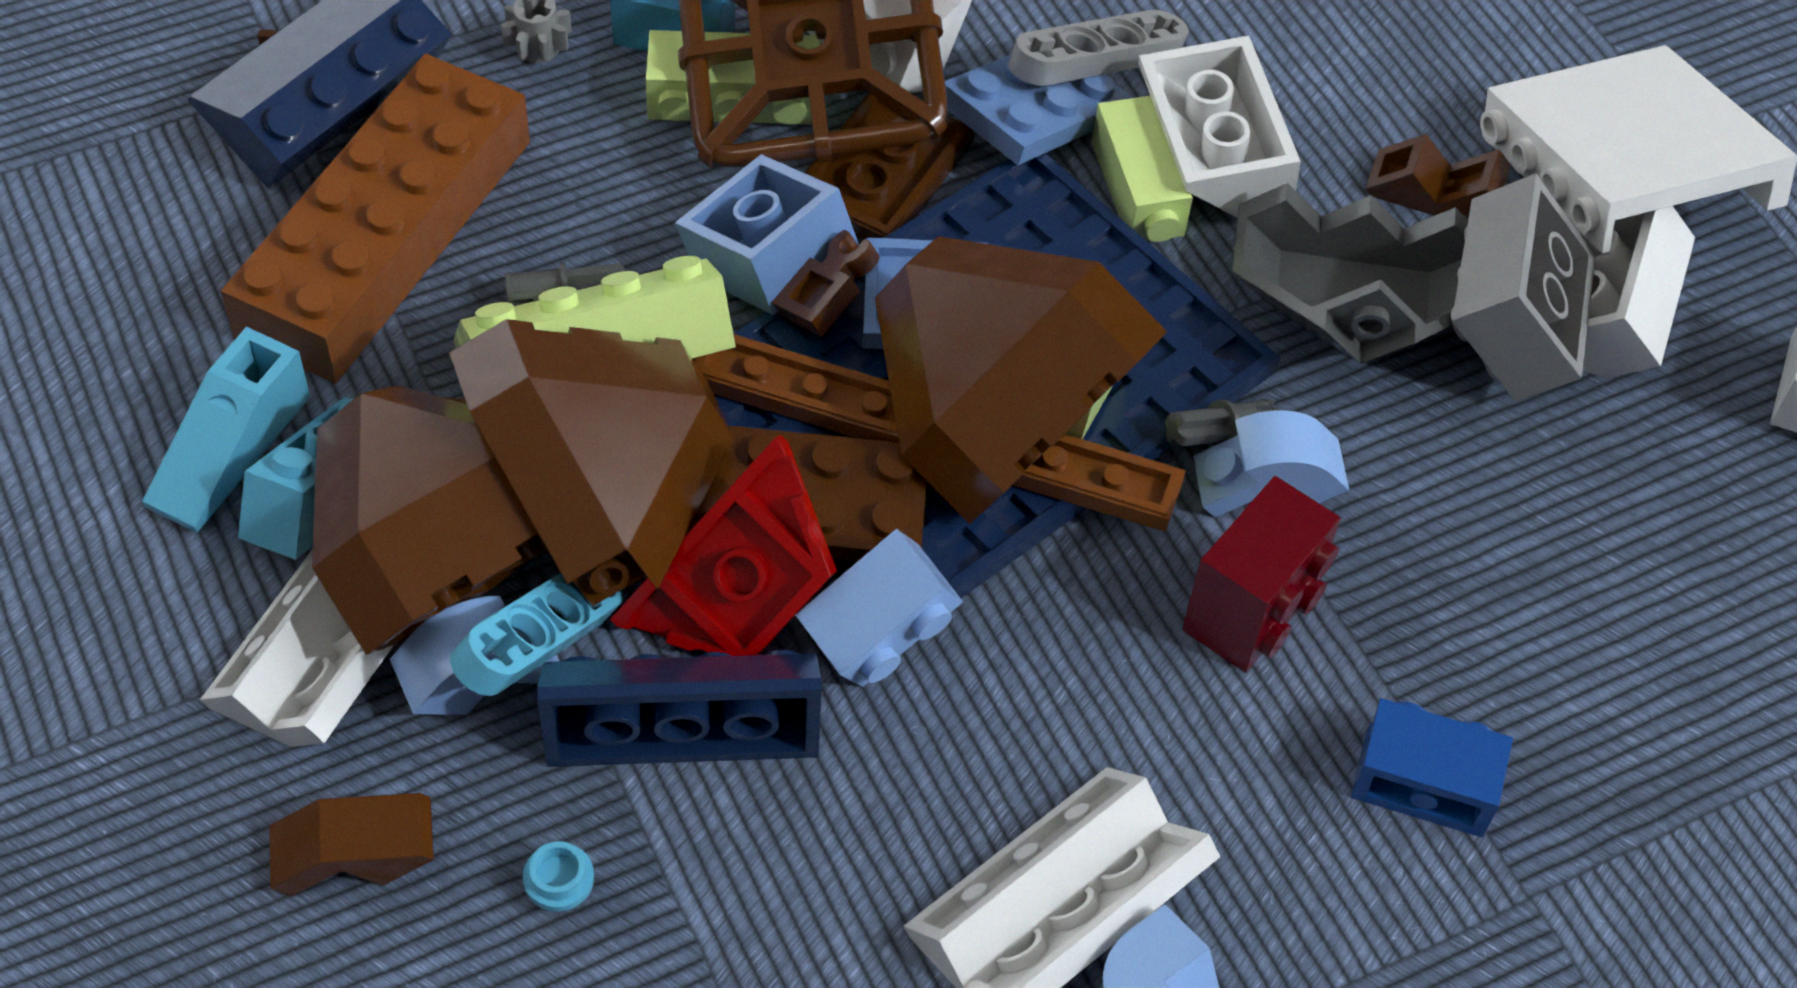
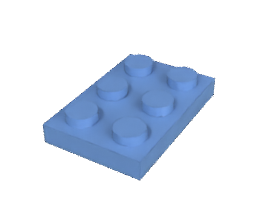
(1026, 117)

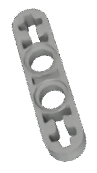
(1094, 46)

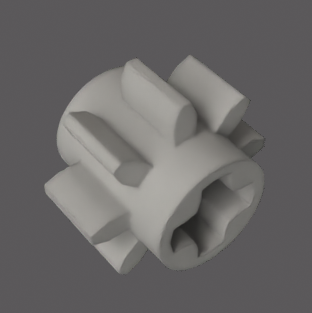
(536, 29)

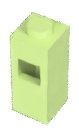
(1140, 169)

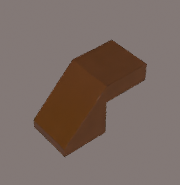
(1423, 180)
(358, 835)

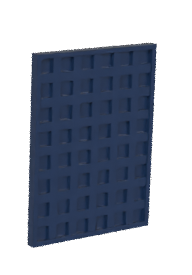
(1049, 212)

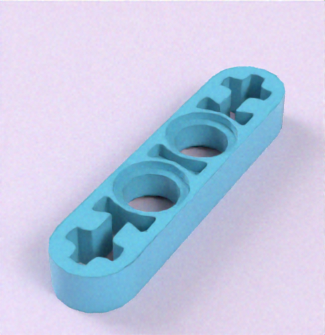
(536, 621)

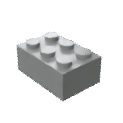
(1524, 288)

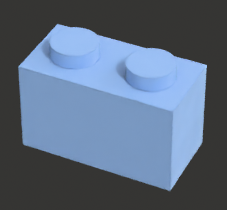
(880, 609)

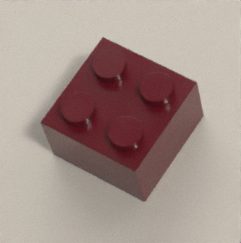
(1262, 575)

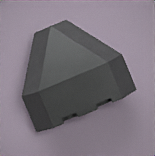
(1352, 271)

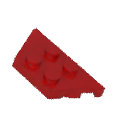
(740, 566)

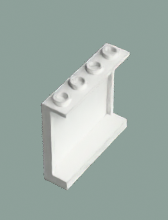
(1633, 139)

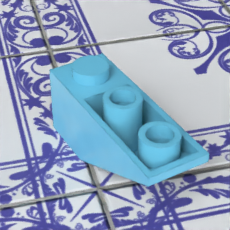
(228, 427)
(281, 493)

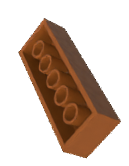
(379, 215)

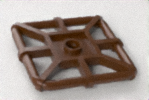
(793, 72)

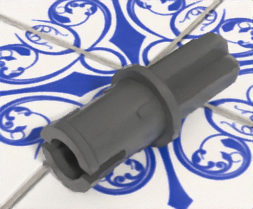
(527, 286)
(1212, 423)

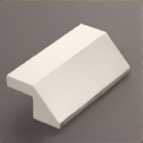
(295, 667)
(1062, 889)

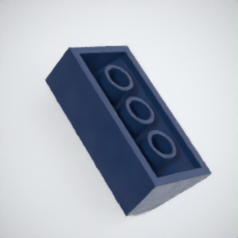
(316, 79)
(680, 709)

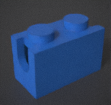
(1432, 767)

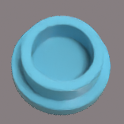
(558, 876)

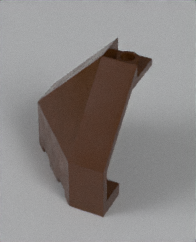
(1000, 359)
(598, 442)
(411, 513)

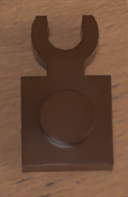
(827, 288)

